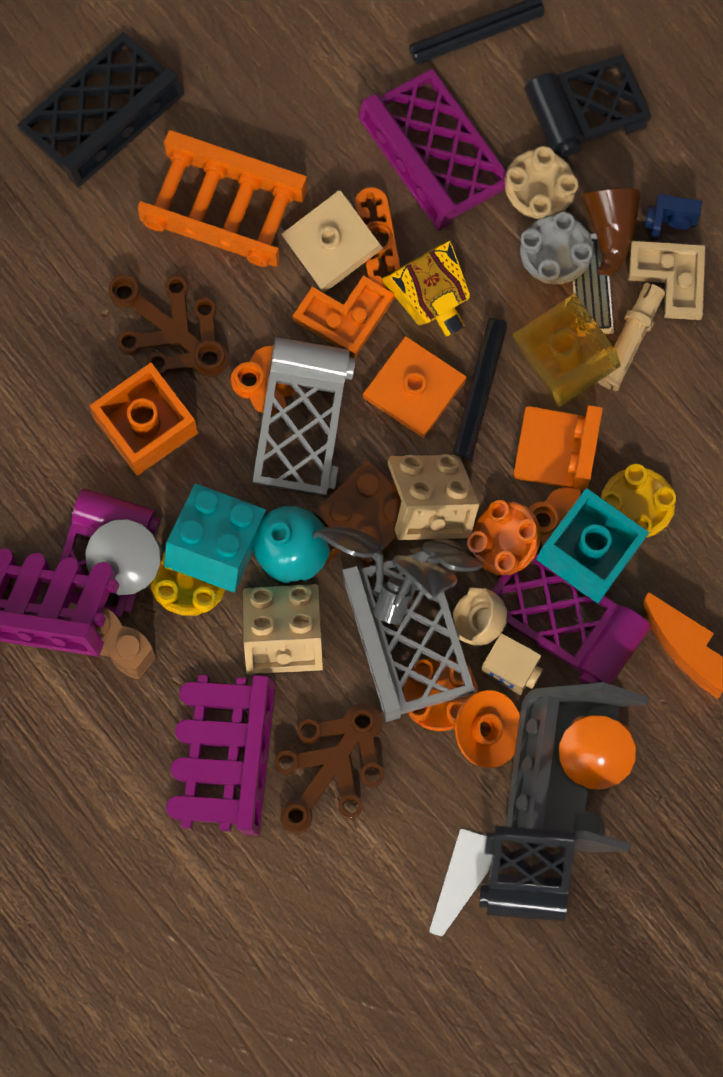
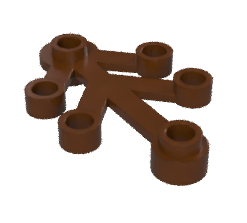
(173, 330)
(334, 762)

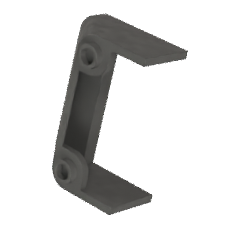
(540, 789)

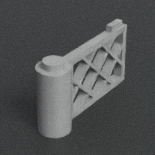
(312, 368)

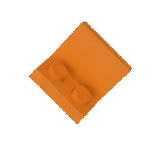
(557, 447)

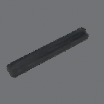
(476, 30)
(480, 388)

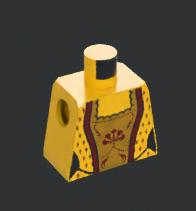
(431, 288)

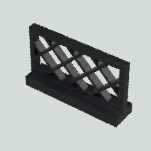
(124, 123)

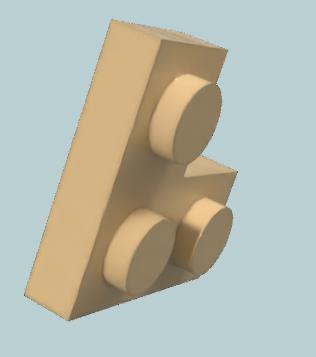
(679, 268)

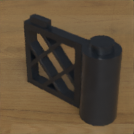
(560, 112)
(528, 892)

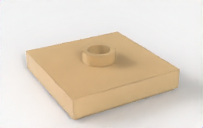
(332, 241)

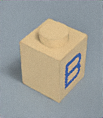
(512, 665)

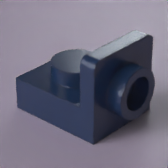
(675, 211)

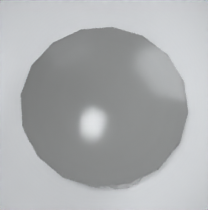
(556, 249)
(129, 551)

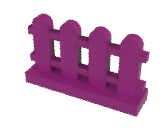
(52, 623)
(231, 772)

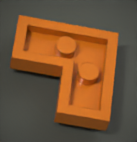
(347, 324)

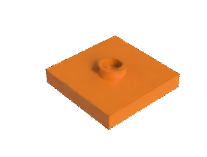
(414, 387)

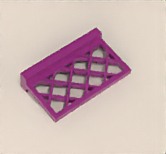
(406, 156)

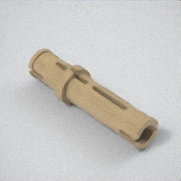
(637, 324)

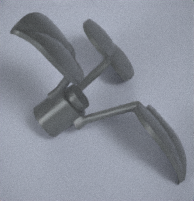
(425, 575)

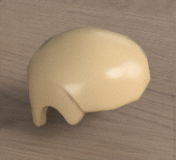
(479, 616)

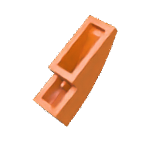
(685, 644)

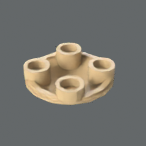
(540, 183)

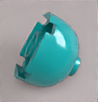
(286, 544)

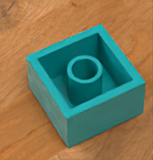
(213, 537)
(592, 545)

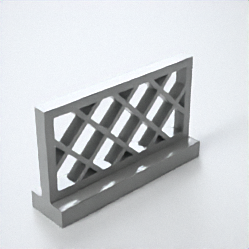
(379, 652)

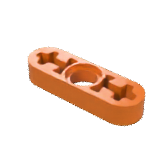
(382, 214)

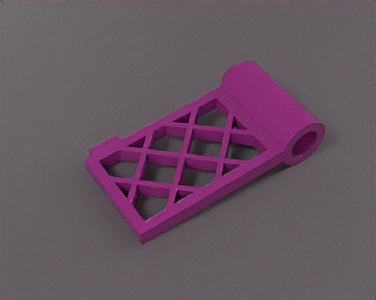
(604, 650)

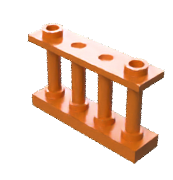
(219, 164)

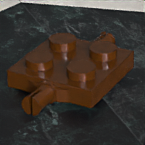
(365, 503)

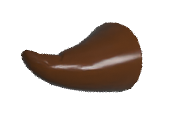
(614, 221)

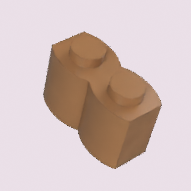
(125, 646)

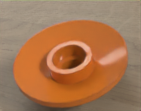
(500, 726)

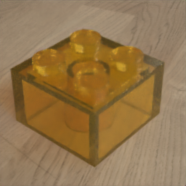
(566, 350)

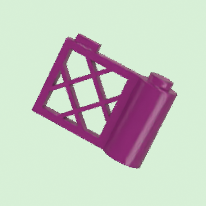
(95, 510)

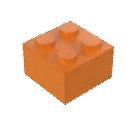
(144, 419)

